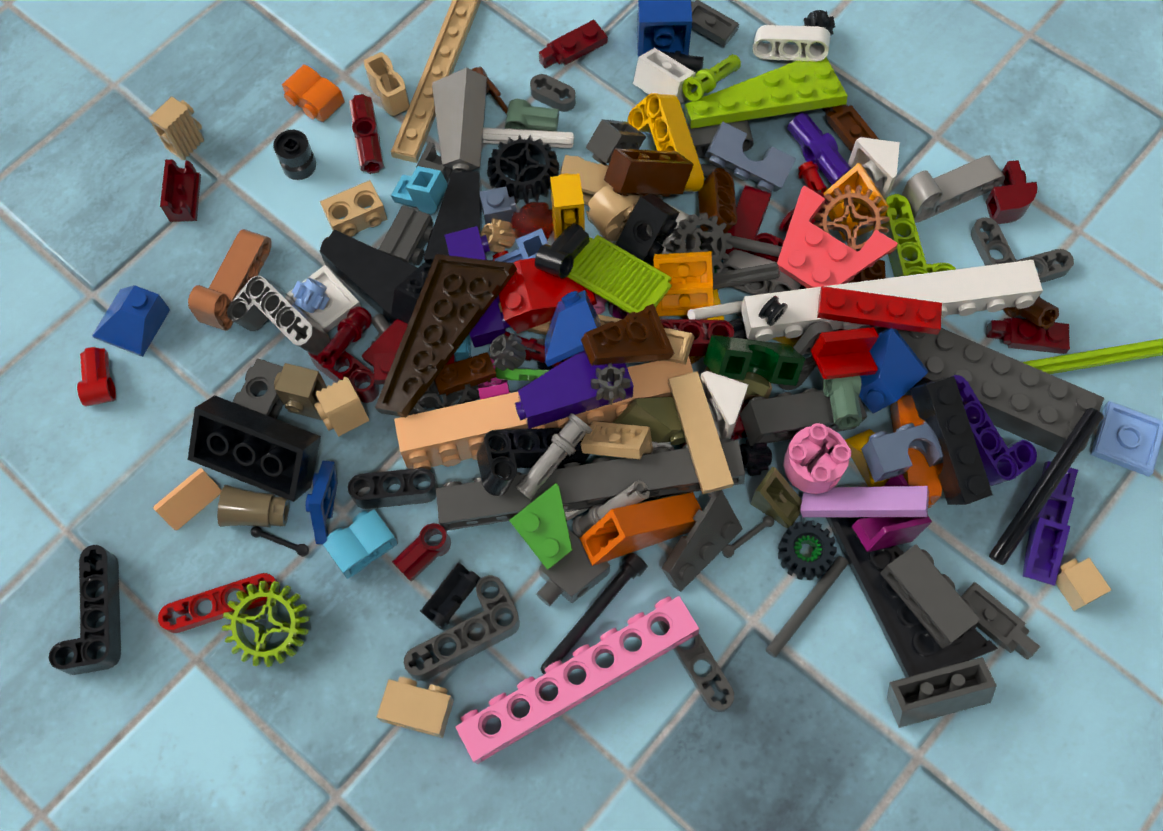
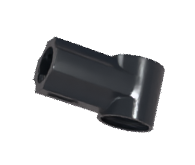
(560, 256)

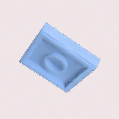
(1128, 438)

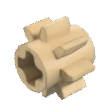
(499, 235)

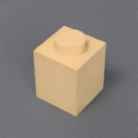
(1081, 583)

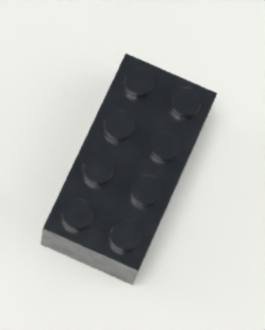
(253, 447)

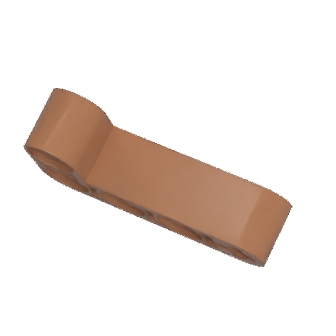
(238, 267)

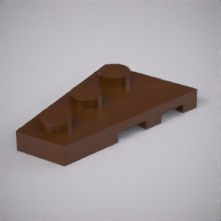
(629, 340)

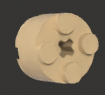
(611, 211)

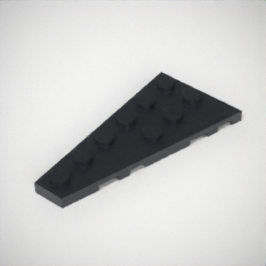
(907, 637)

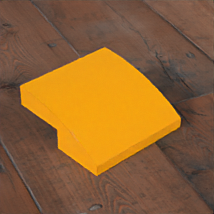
(690, 282)

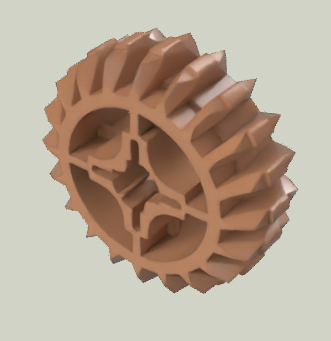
(864, 221)

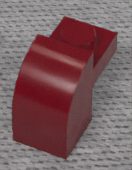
(1013, 198)

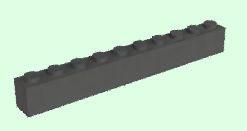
(581, 485)

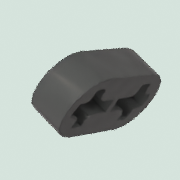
(553, 92)

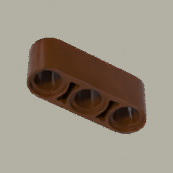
(718, 199)

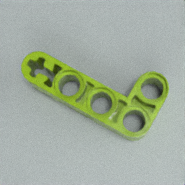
(910, 244)

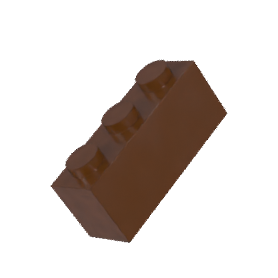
(648, 172)

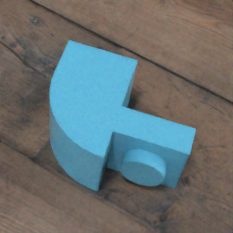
(421, 190)

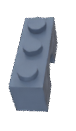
(727, 151)
(888, 453)

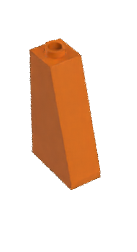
(920, 473)
(639, 526)

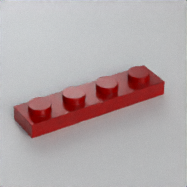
(880, 310)

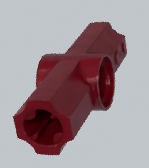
(366, 134)

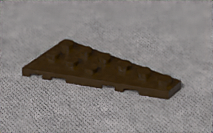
(445, 313)

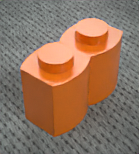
(312, 93)

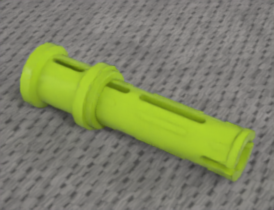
(706, 79)

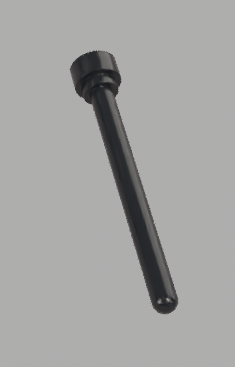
(631, 567)

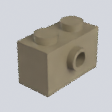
(298, 389)

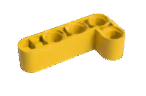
(666, 121)

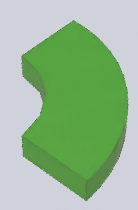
(519, 374)

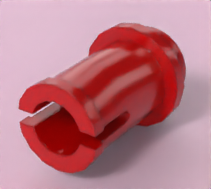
(809, 173)

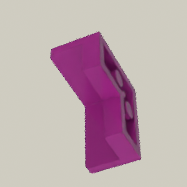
(886, 532)

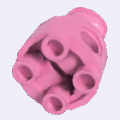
(816, 459)

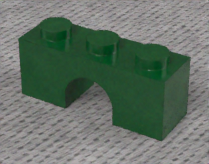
(737, 356)

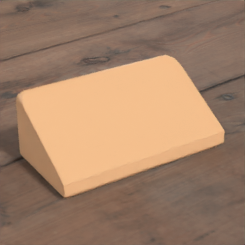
(187, 499)

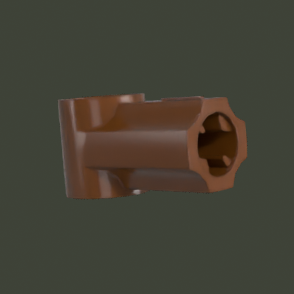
(1040, 313)

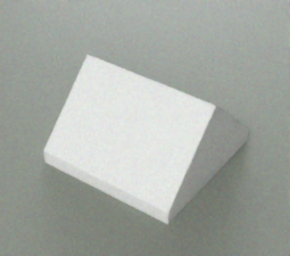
(878, 160)
(724, 400)

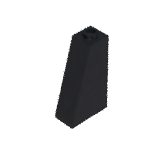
(458, 211)
(365, 270)

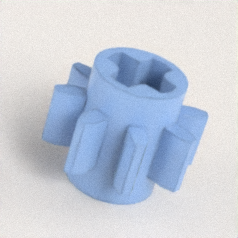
(310, 295)

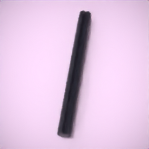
(1046, 486)

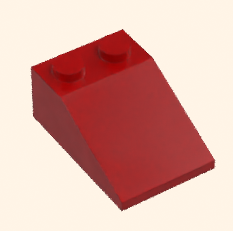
(534, 295)

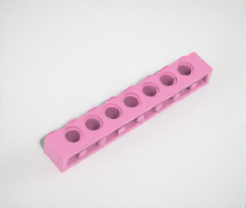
(483, 745)

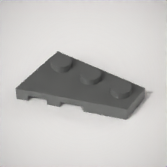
(709, 536)

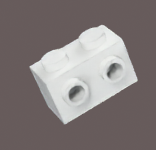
(661, 74)

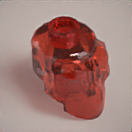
(532, 218)

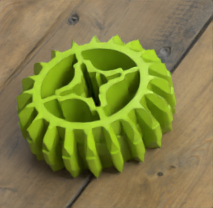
(261, 637)

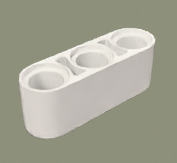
(801, 35)

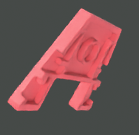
(817, 257)

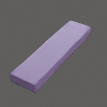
(867, 502)

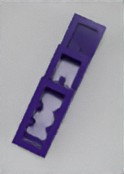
(1050, 532)

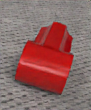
(96, 382)

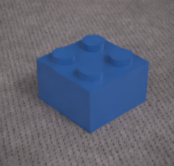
(664, 25)

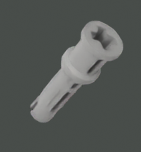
(562, 445)
(629, 496)

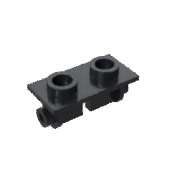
(450, 595)

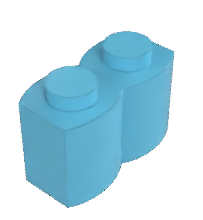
(360, 543)

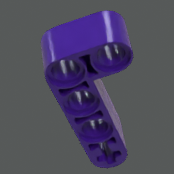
(999, 461)

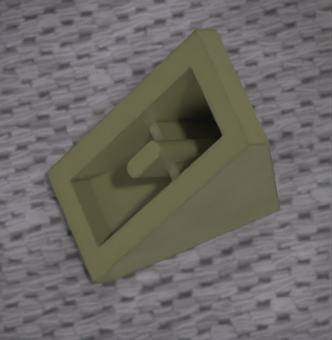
(777, 499)

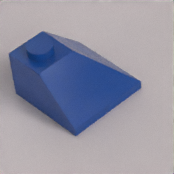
(132, 320)
(569, 323)
(896, 373)

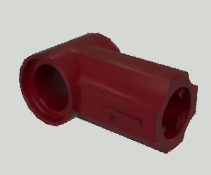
(420, 554)

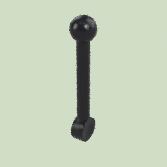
(301, 549)

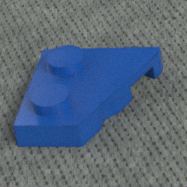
(322, 499)

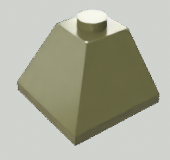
(657, 414)

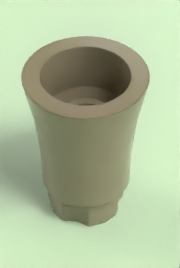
(251, 508)

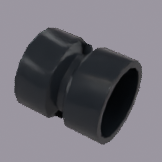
(294, 154)

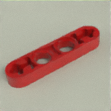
(217, 596)

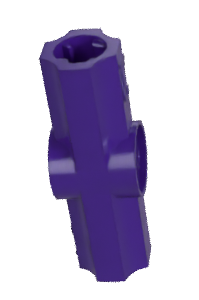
(818, 147)

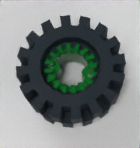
(820, 558)

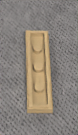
(700, 433)

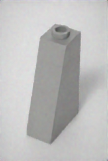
(460, 118)

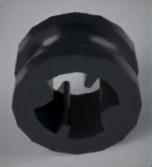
(773, 310)

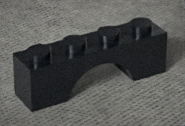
(962, 471)

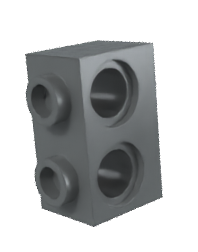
(612, 135)

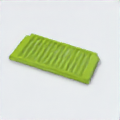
(619, 276)

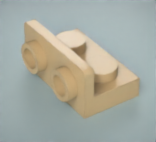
(617, 440)

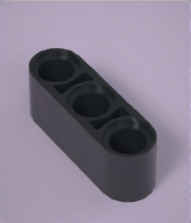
(381, 481)

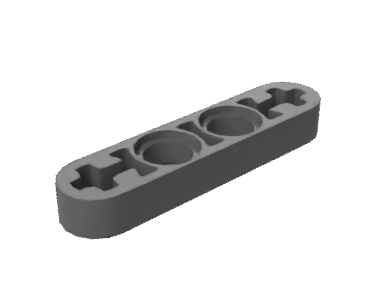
(697, 653)

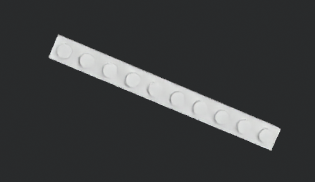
(958, 290)

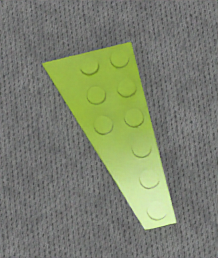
(777, 92)

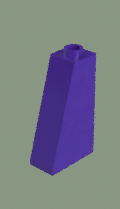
(564, 391)

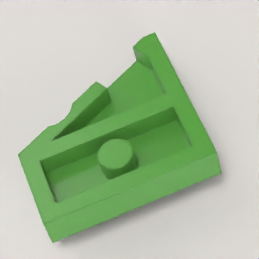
(545, 527)

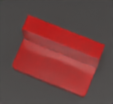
(845, 353)

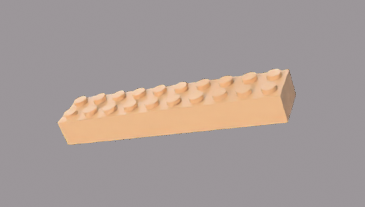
(458, 431)

